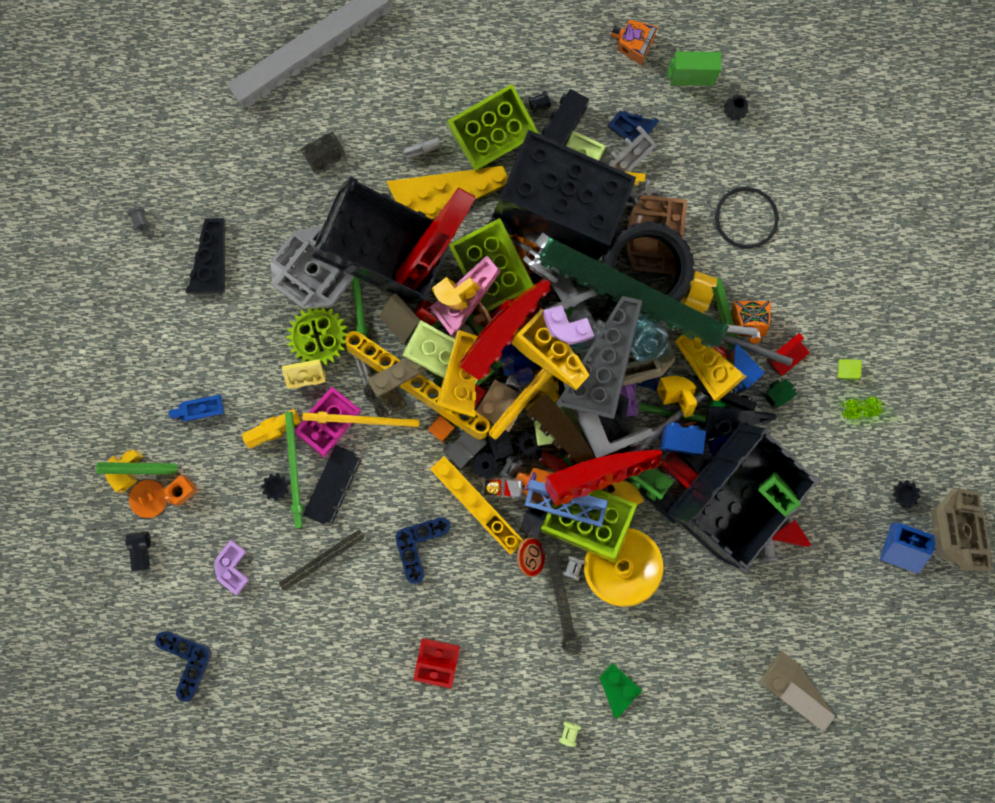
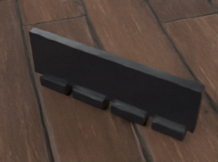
(328, 487)

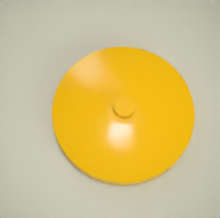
(633, 575)

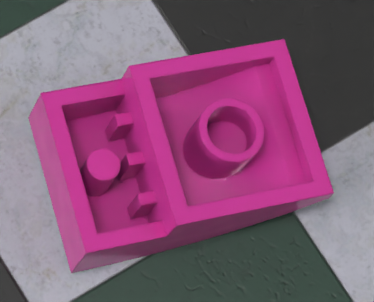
(325, 436)

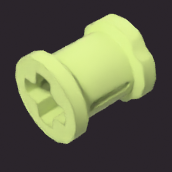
(569, 734)

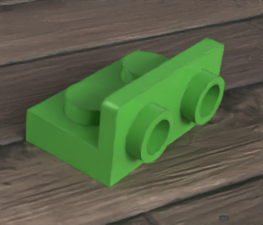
(652, 482)

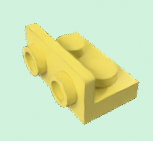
(304, 374)

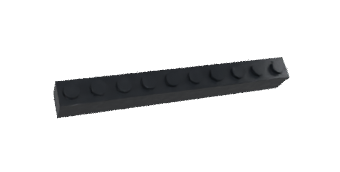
(560, 128)

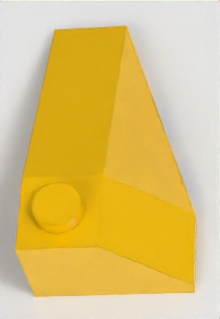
(550, 352)

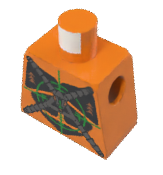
(754, 315)

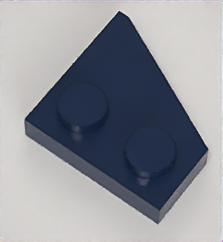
(625, 125)

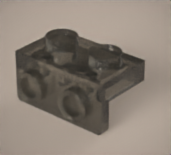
(323, 152)
(387, 403)

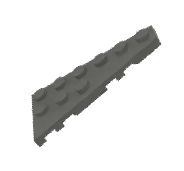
(606, 363)

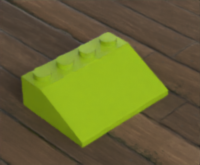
(491, 127)
(495, 243)
(601, 541)

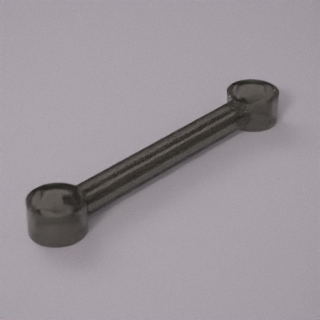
(561, 596)

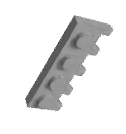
(634, 152)

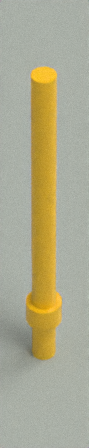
(323, 417)

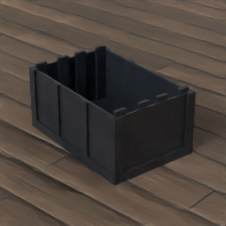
(564, 195)
(371, 239)
(725, 501)

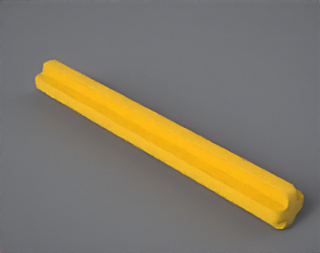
(518, 405)

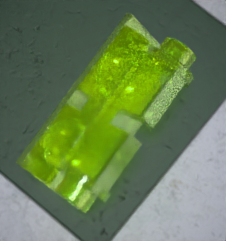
(871, 406)

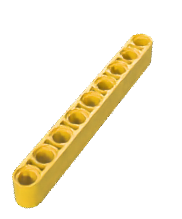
(420, 393)

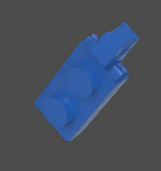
(199, 408)

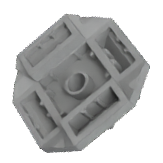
(292, 276)

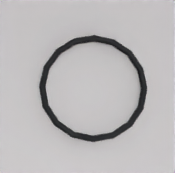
(753, 190)

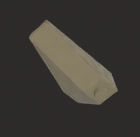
(795, 689)

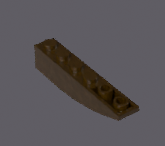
(560, 428)

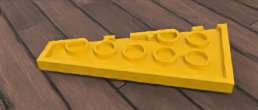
(432, 192)

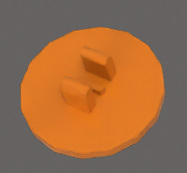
(147, 498)

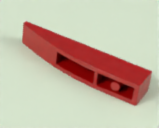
(434, 240)
(501, 330)
(598, 474)

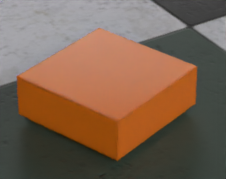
(441, 428)

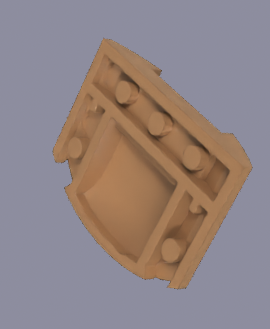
(648, 253)

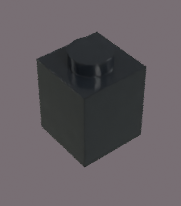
(533, 522)

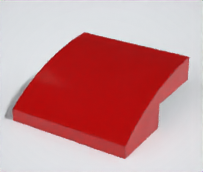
(436, 663)

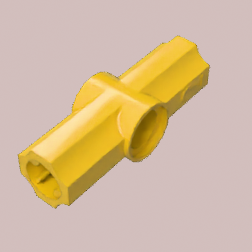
(269, 430)

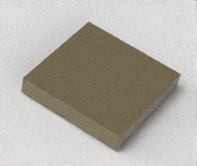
(399, 318)

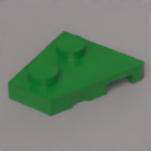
(618, 689)

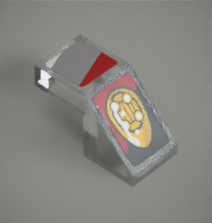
(503, 488)

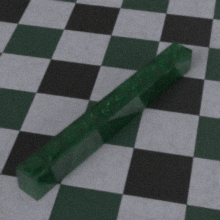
(618, 284)

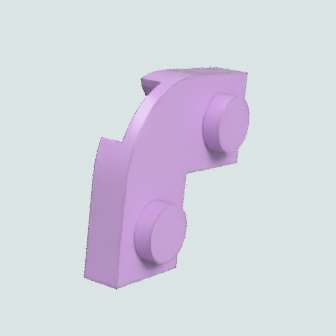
(563, 330)
(225, 567)

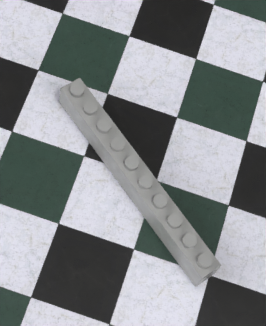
(306, 48)

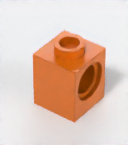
(188, 490)

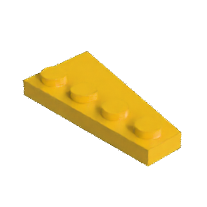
(711, 367)
(458, 385)

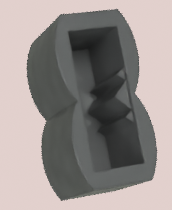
(464, 449)

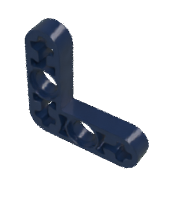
(415, 538)
(191, 655)

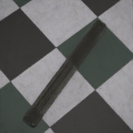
(321, 560)

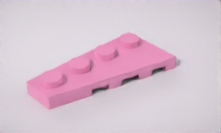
(484, 274)

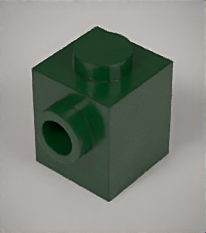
(780, 393)

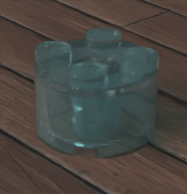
(649, 340)

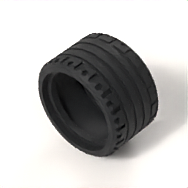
(672, 239)

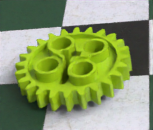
(301, 342)

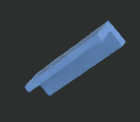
(586, 501)

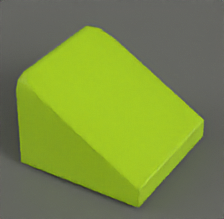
(849, 369)

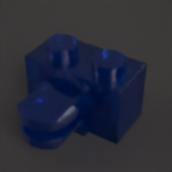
(517, 363)

